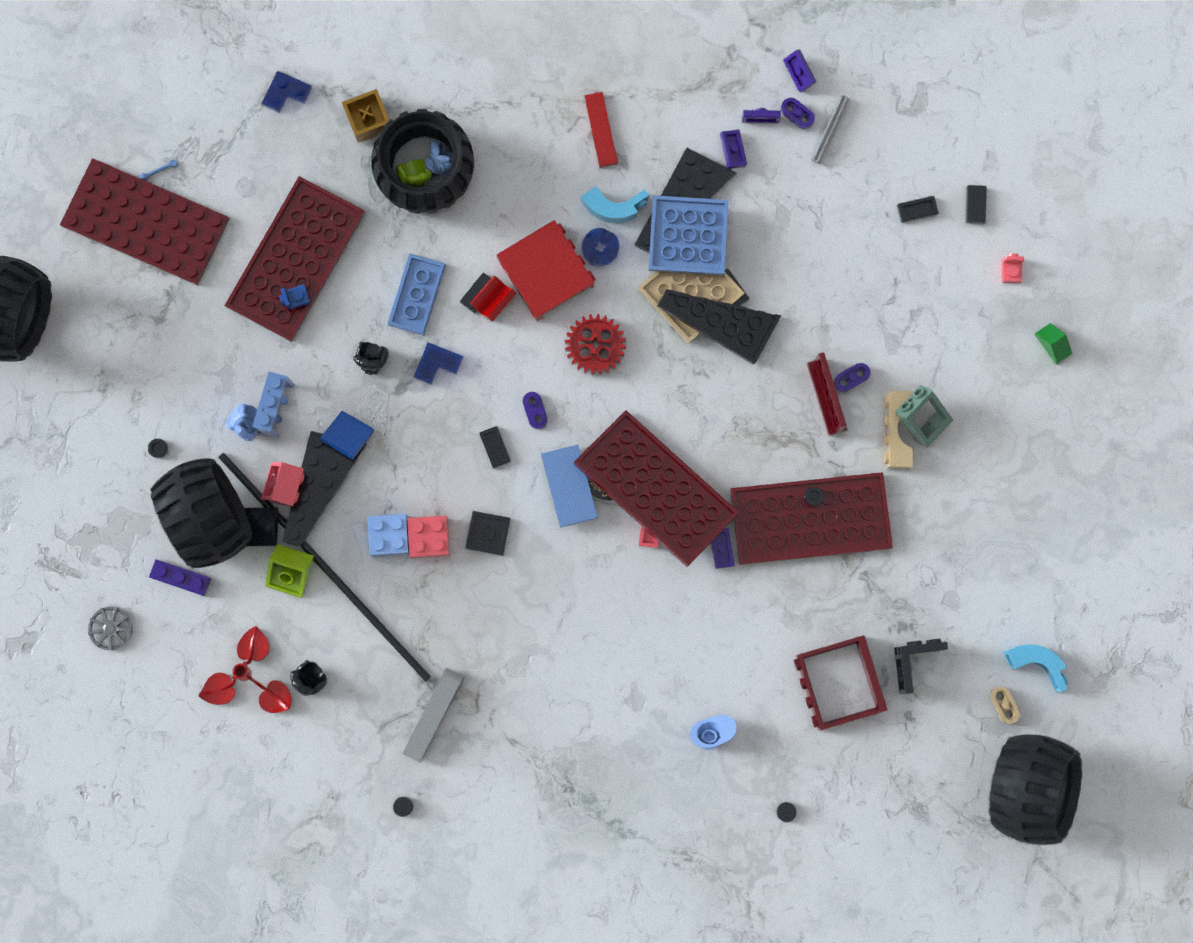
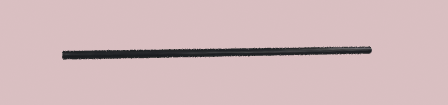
(331, 574)

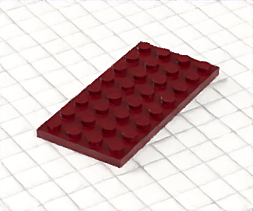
(144, 221)
(295, 251)
(656, 488)
(780, 525)

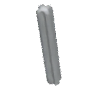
(830, 129)

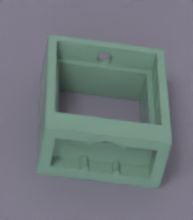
(934, 426)

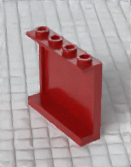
(545, 269)

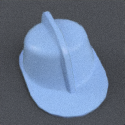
(713, 732)

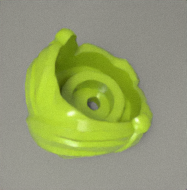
(414, 173)

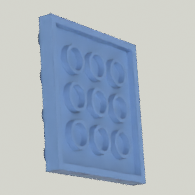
(688, 235)

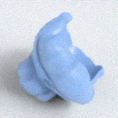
(439, 160)
(242, 420)

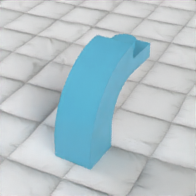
(611, 211)
(1039, 655)

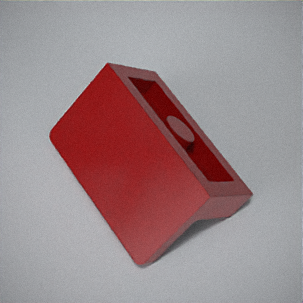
(493, 298)

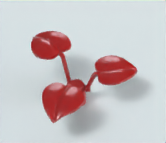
(219, 688)

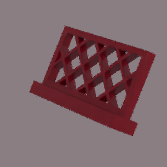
(826, 395)

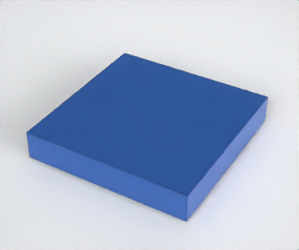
(347, 434)

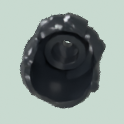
(371, 357)
(308, 678)

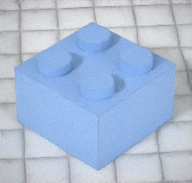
(388, 535)

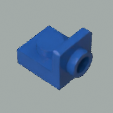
(294, 297)

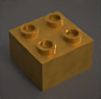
(366, 115)

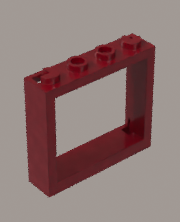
(880, 705)

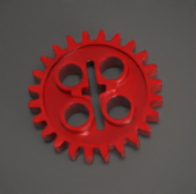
(593, 361)

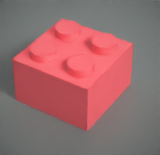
(283, 484)
(428, 537)

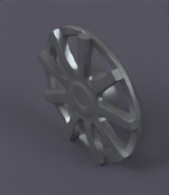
(109, 628)

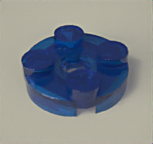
(606, 238)

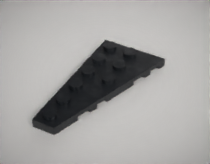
(692, 178)
(729, 325)
(323, 476)

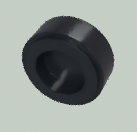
(158, 448)
(813, 496)
(403, 806)
(786, 812)

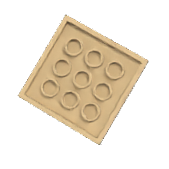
(699, 285)

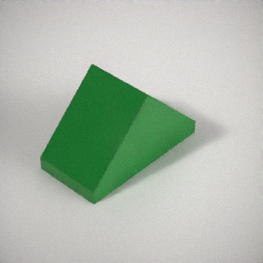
(1054, 342)

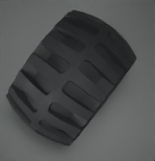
(413, 126)
(23, 308)
(201, 513)
(1035, 789)

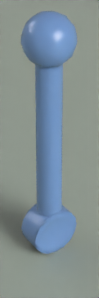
(173, 163)

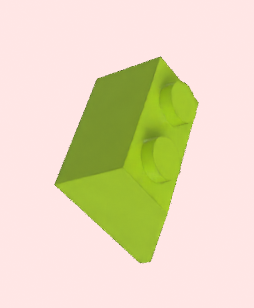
(289, 570)

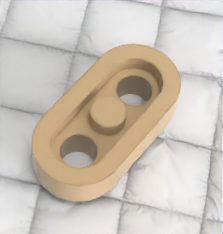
(1005, 704)

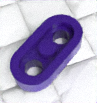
(799, 112)
(851, 377)
(534, 410)

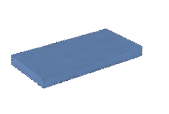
(416, 294)
(568, 487)

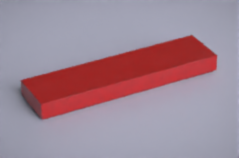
(600, 129)

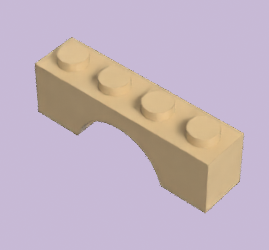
(898, 453)

